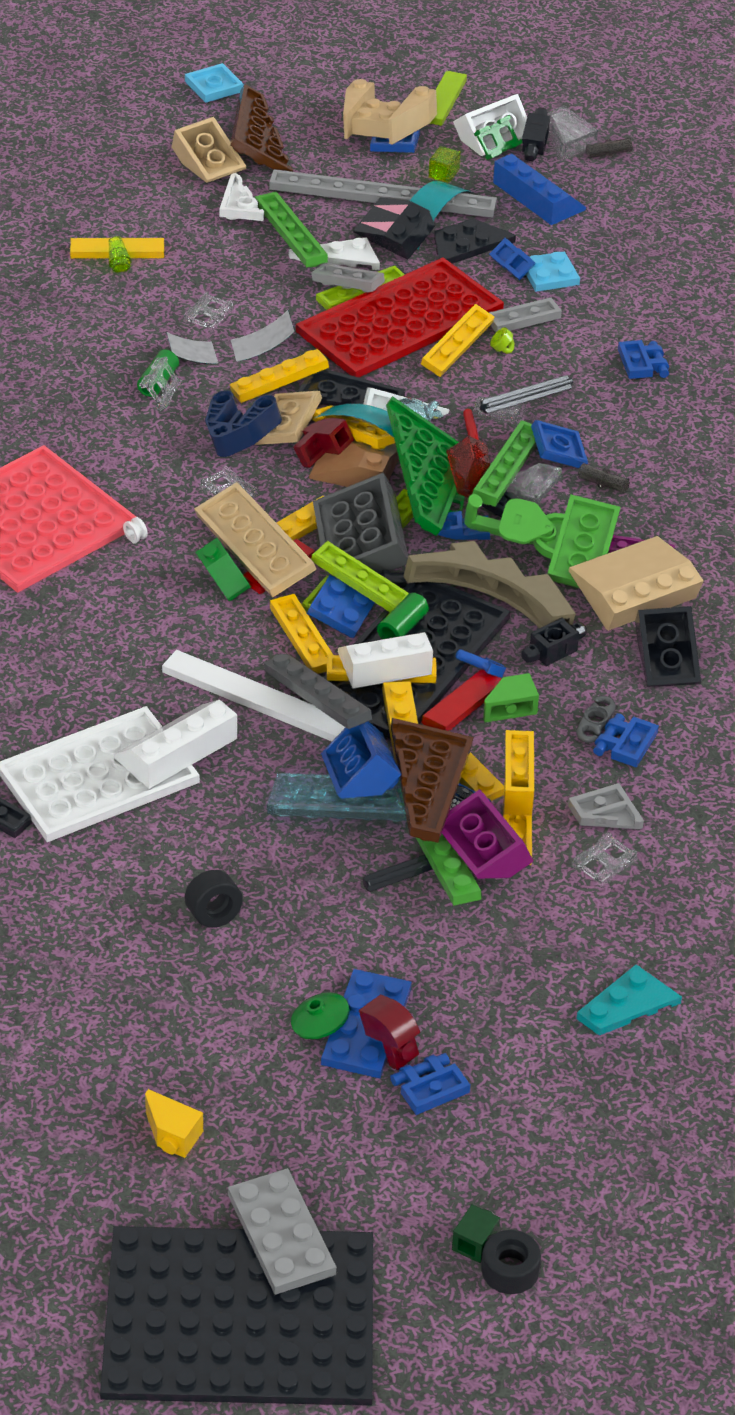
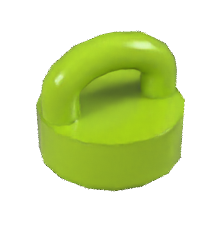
(502, 339)

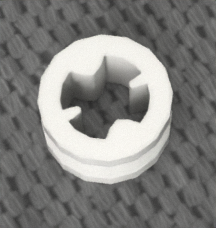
(135, 530)

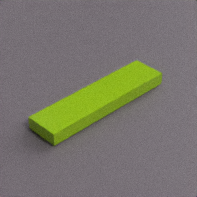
(447, 94)
(338, 295)
(358, 576)

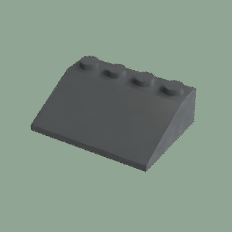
(364, 523)

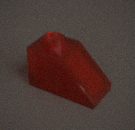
(468, 464)

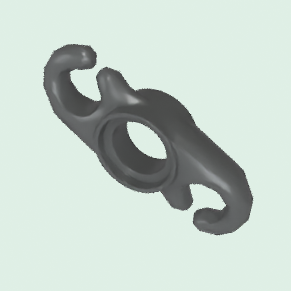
(588, 725)

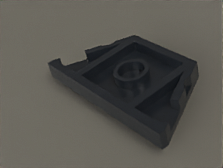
(468, 239)

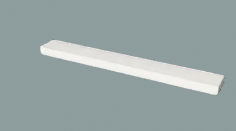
(251, 694)

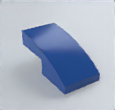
(512, 259)
(456, 529)

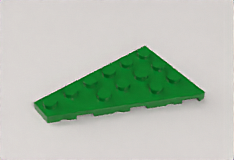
(423, 464)

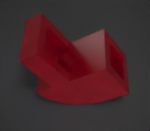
(323, 437)
(394, 1027)

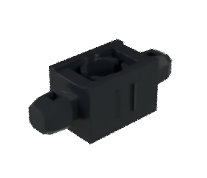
(535, 134)
(553, 642)

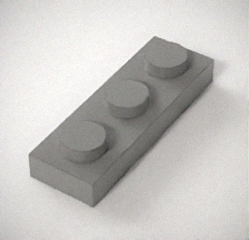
(348, 277)
(526, 315)

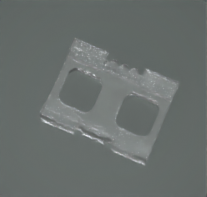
(216, 315)
(156, 376)
(212, 489)
(612, 865)

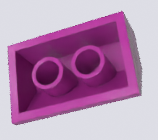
(485, 839)

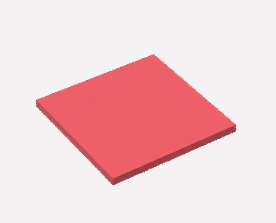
(51, 517)

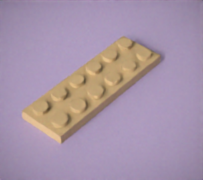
(255, 539)

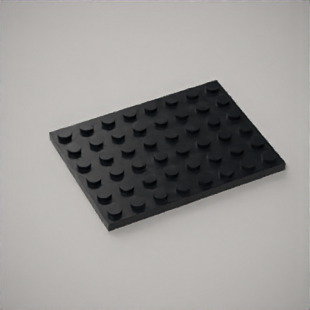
(203, 1325)

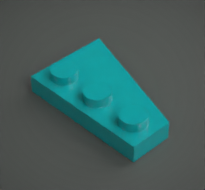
(626, 999)

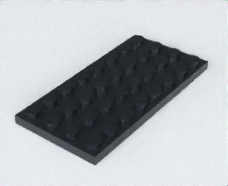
(452, 623)

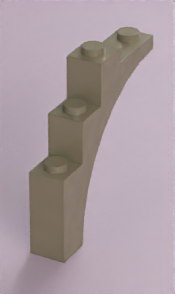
(501, 578)

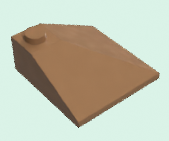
(355, 464)

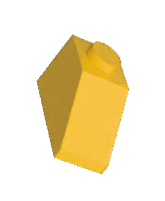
(173, 1123)

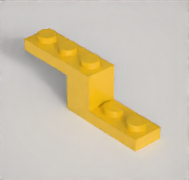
(519, 783)

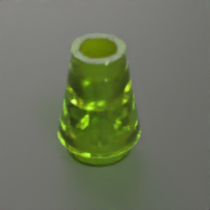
(118, 255)

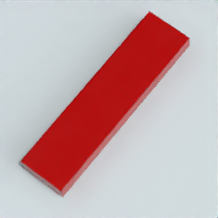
(461, 701)

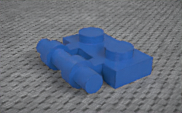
(637, 362)
(632, 744)
(432, 1089)

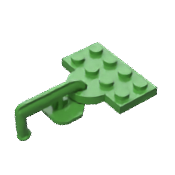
(564, 538)

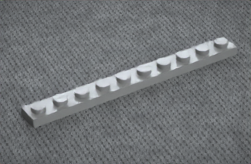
(372, 191)

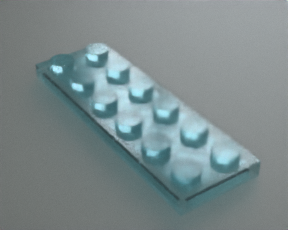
(316, 797)

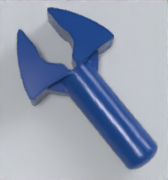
(489, 665)

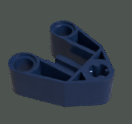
(235, 432)

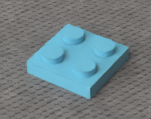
(213, 82)
(552, 272)

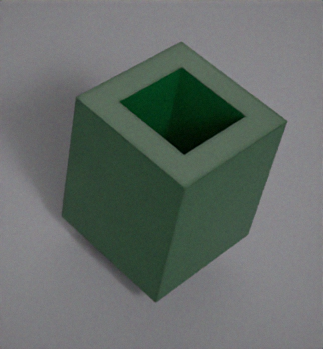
(474, 1231)

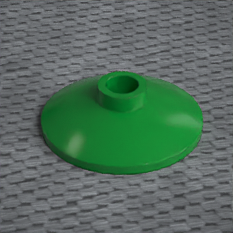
(320, 1015)

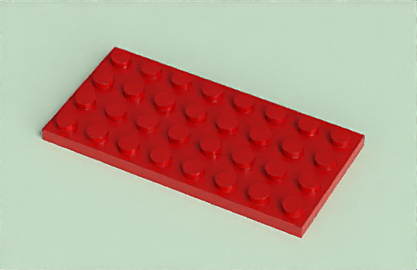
(396, 317)

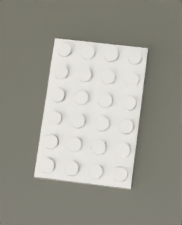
(81, 782)

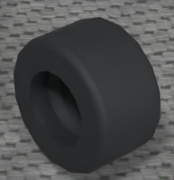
(220, 910)
(505, 1277)

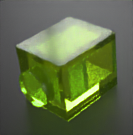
(444, 164)

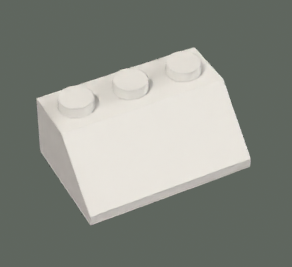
(488, 115)
(387, 660)

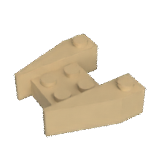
(390, 119)

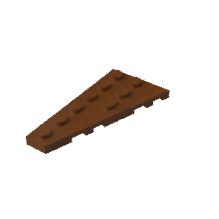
(254, 131)
(430, 774)

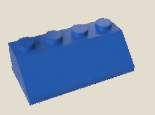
(534, 190)
(361, 762)

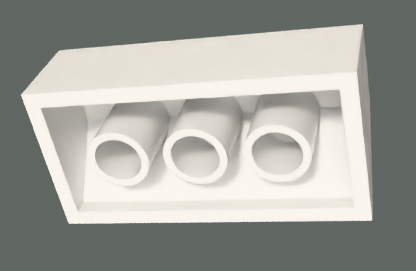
(180, 743)

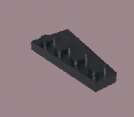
(343, 388)

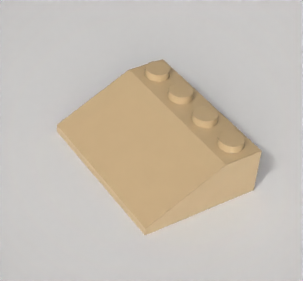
(636, 579)

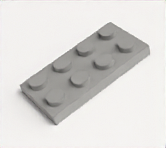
(281, 1231)

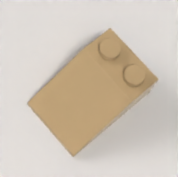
(206, 150)

